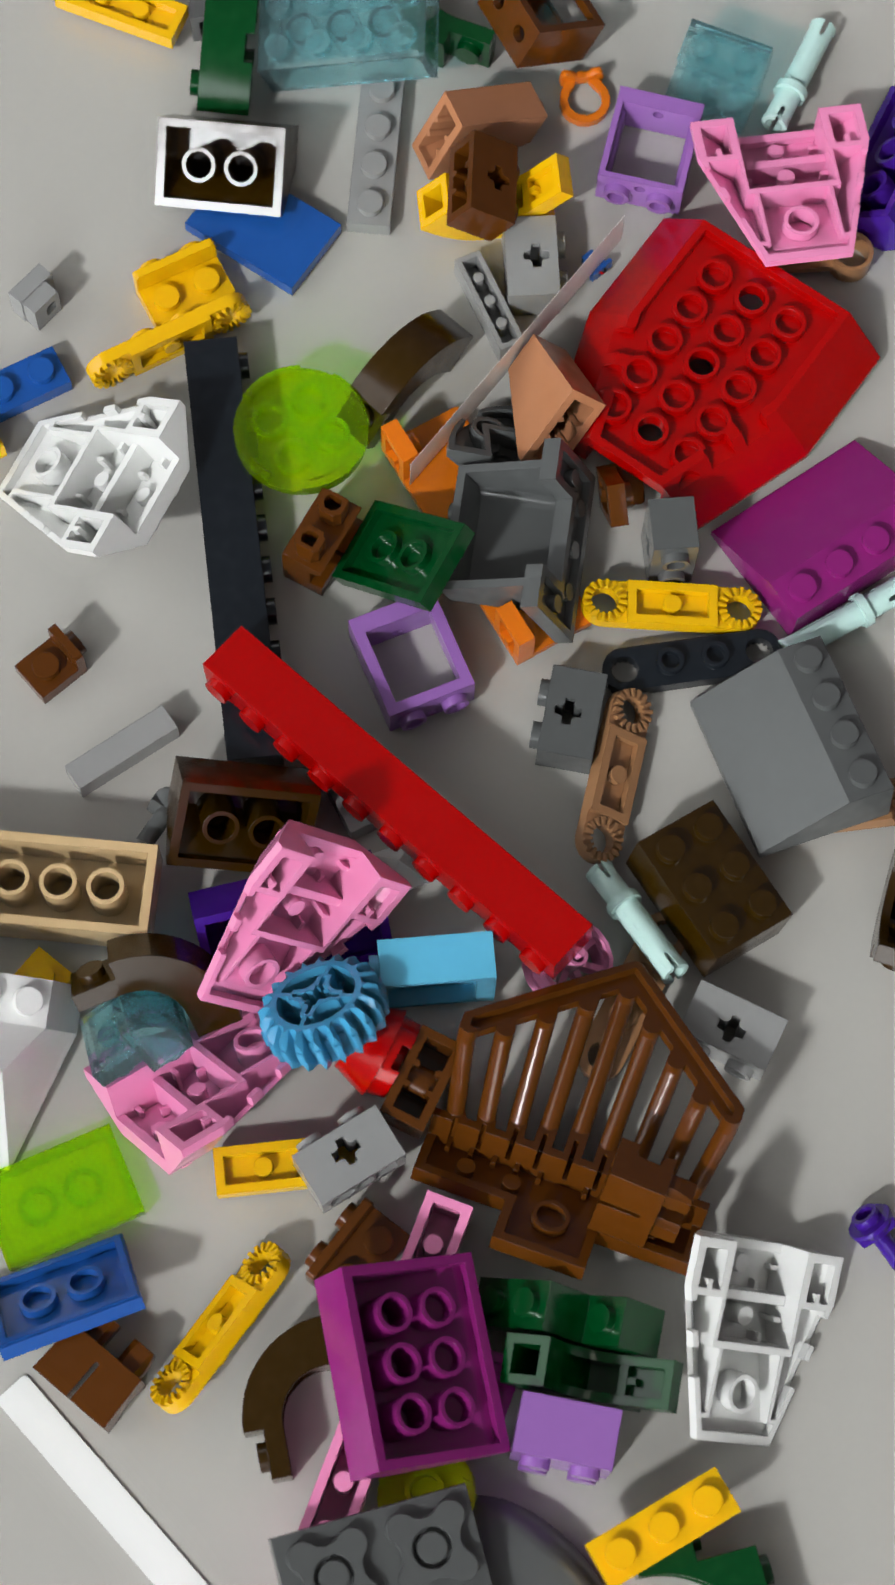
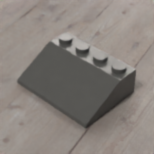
(793, 749)

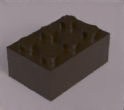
(708, 888)

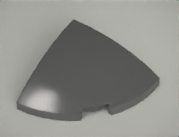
(486, 439)

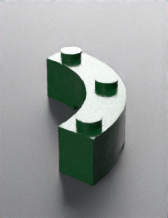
(225, 60)

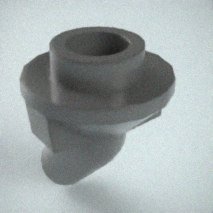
(158, 822)

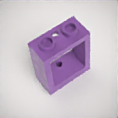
(655, 114)
(395, 621)

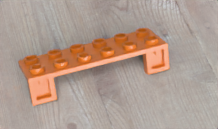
(433, 494)

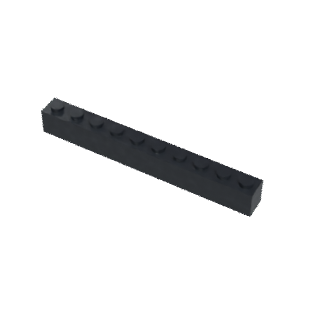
(230, 523)

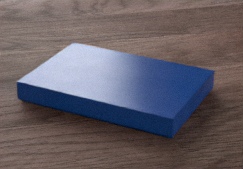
(272, 247)
(67, 1296)

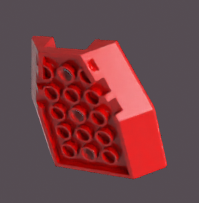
(773, 380)

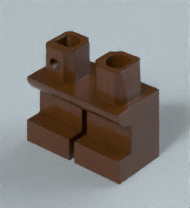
(321, 541)
(641, 1198)
(93, 1376)

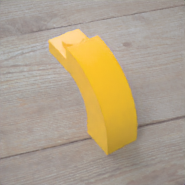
(537, 195)

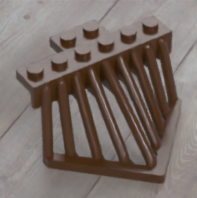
(550, 1192)

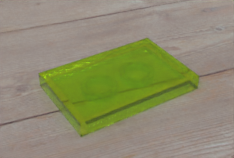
(65, 1197)

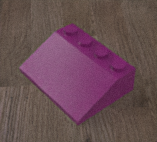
(817, 537)
(411, 1365)

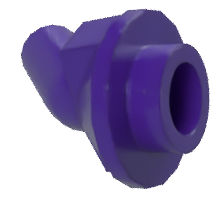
(873, 1225)

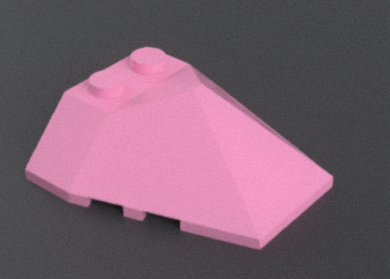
(790, 189)
(298, 905)
(195, 1099)

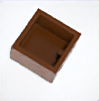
(537, 35)

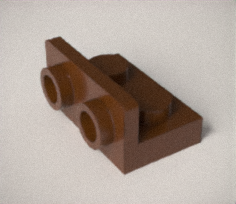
(363, 1238)

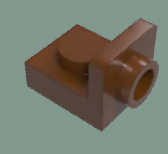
(617, 493)
(53, 664)

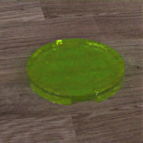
(300, 430)

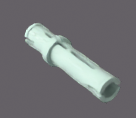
(791, 89)
(858, 612)
(626, 906)

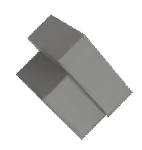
(36, 297)

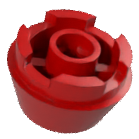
(380, 1061)

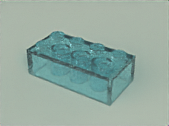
(346, 42)

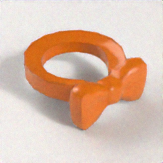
(594, 78)

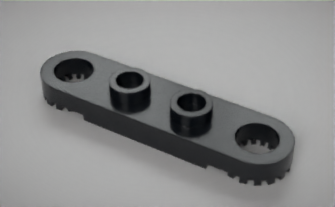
(687, 661)

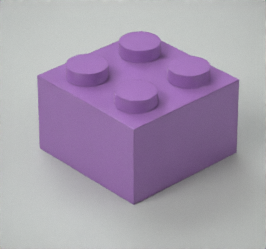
(565, 1437)

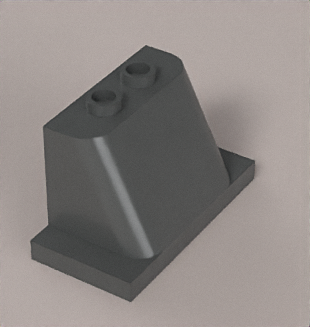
(527, 536)

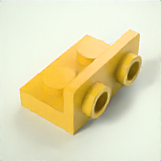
(181, 281)

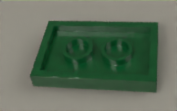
(403, 555)

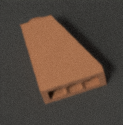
(502, 111)
(549, 398)

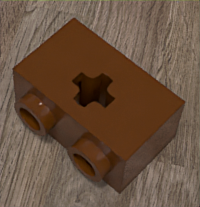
(482, 185)
(419, 1083)

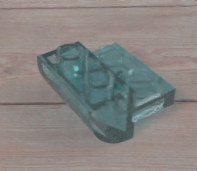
(720, 72)
(134, 1030)

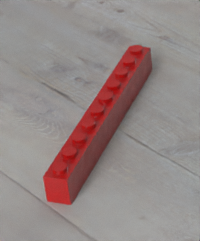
(397, 803)

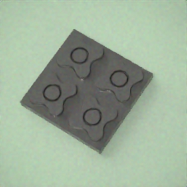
(401, 1543)

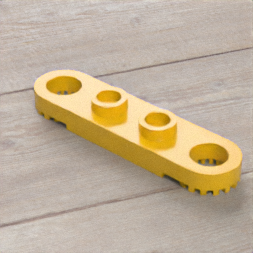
(165, 342)
(670, 606)
(220, 1327)

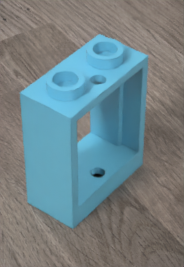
(437, 969)

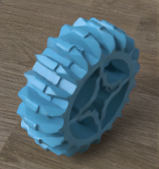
(323, 1012)

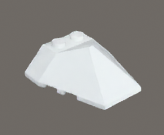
(103, 476)
(35, 1038)
(748, 1329)

